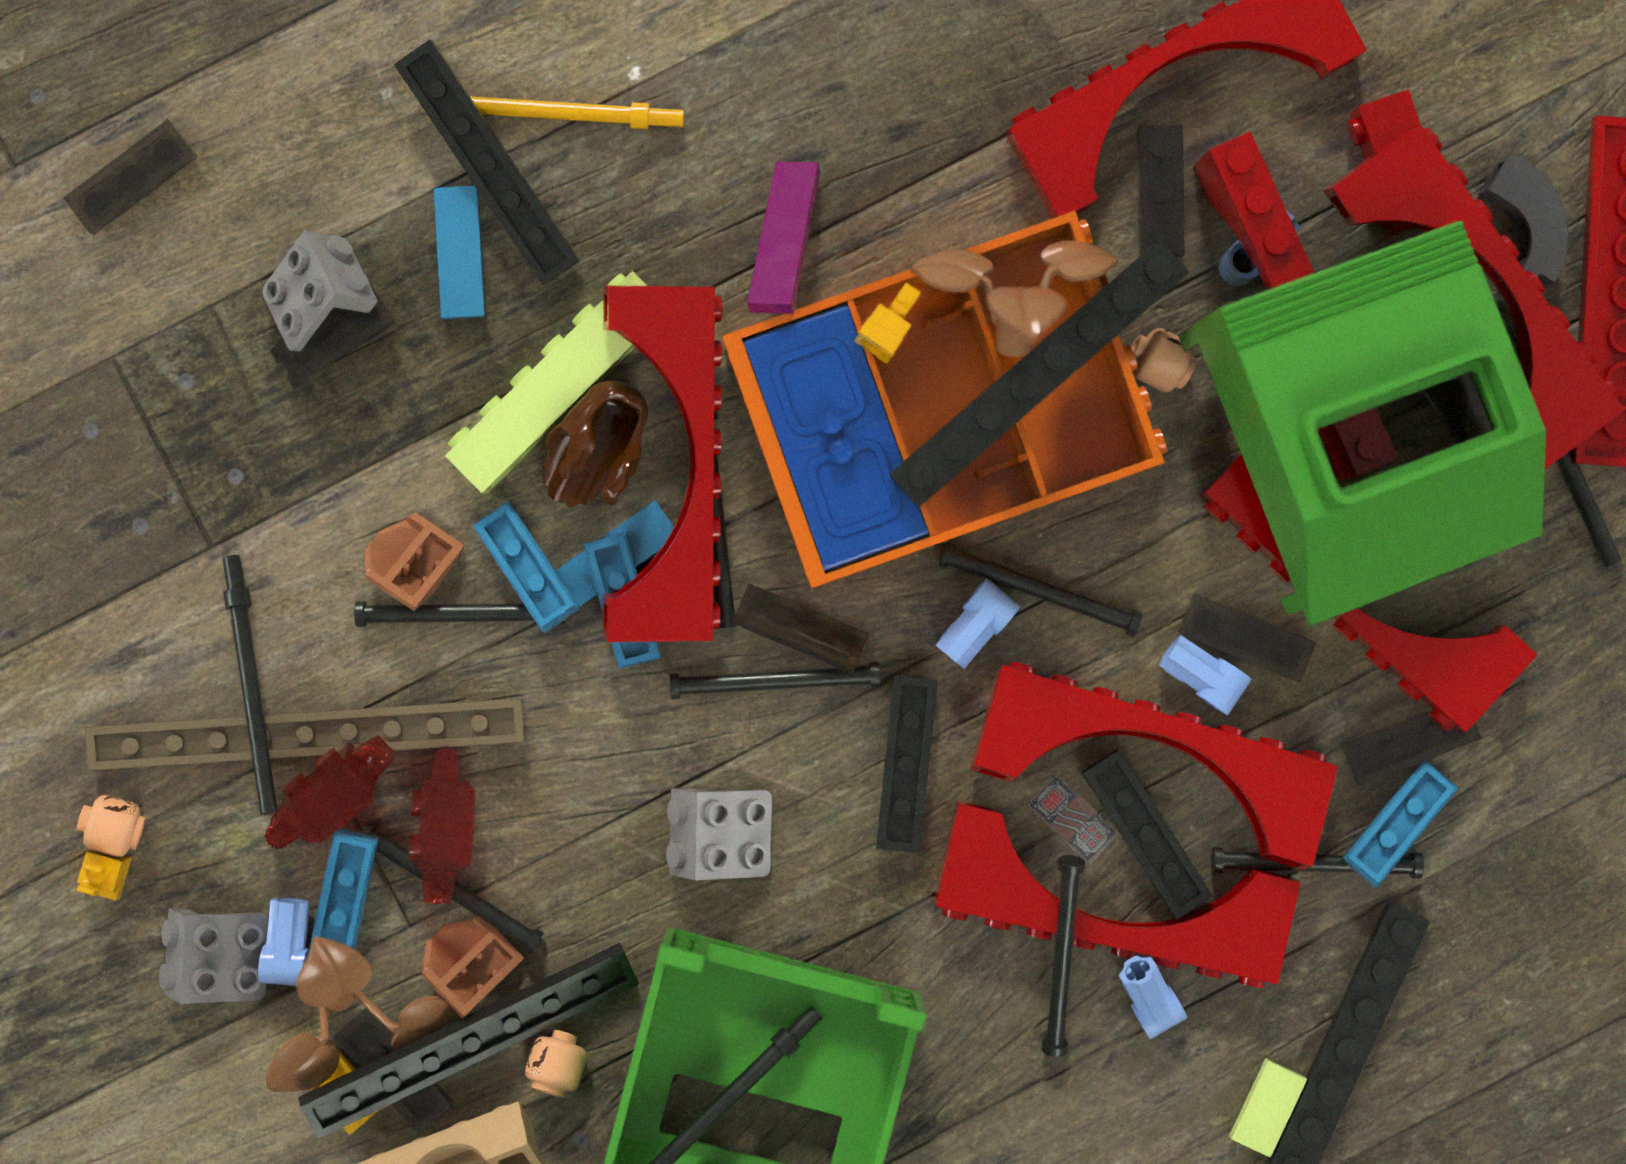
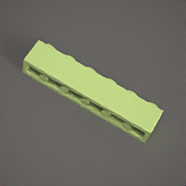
(540, 397)

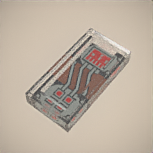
(1072, 819)

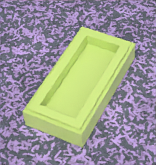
(1268, 1107)

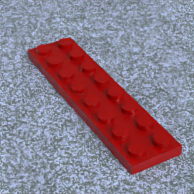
(1604, 282)

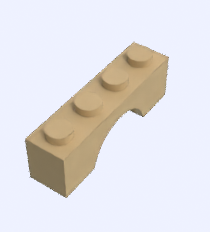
(492, 1138)

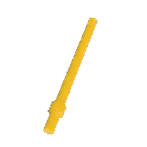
(637, 115)

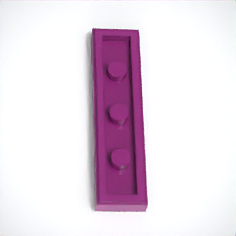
(784, 238)

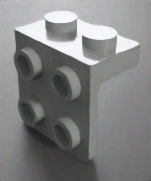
(311, 281)
(719, 833)
(212, 956)

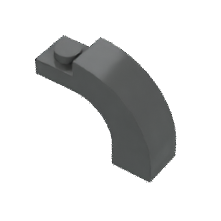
(1536, 213)

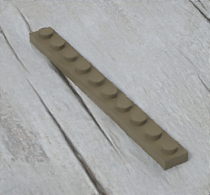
(305, 733)

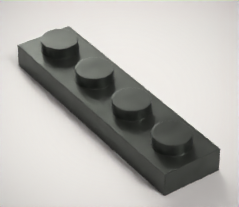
(906, 763)
(1147, 834)

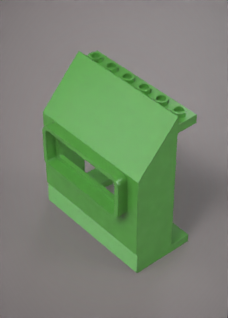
(1353, 344)
(716, 1013)

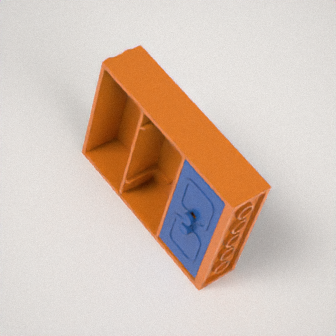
(844, 419)

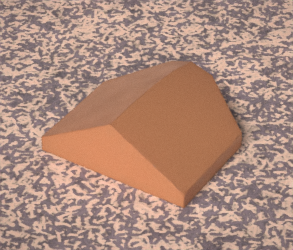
(411, 559)
(467, 962)

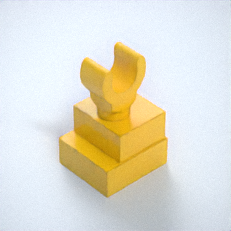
(886, 327)
(103, 875)

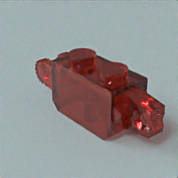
(330, 794)
(443, 829)

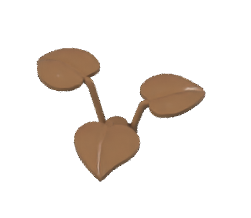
(1019, 311)
(331, 981)

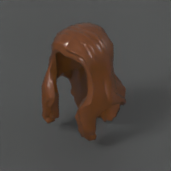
(596, 445)

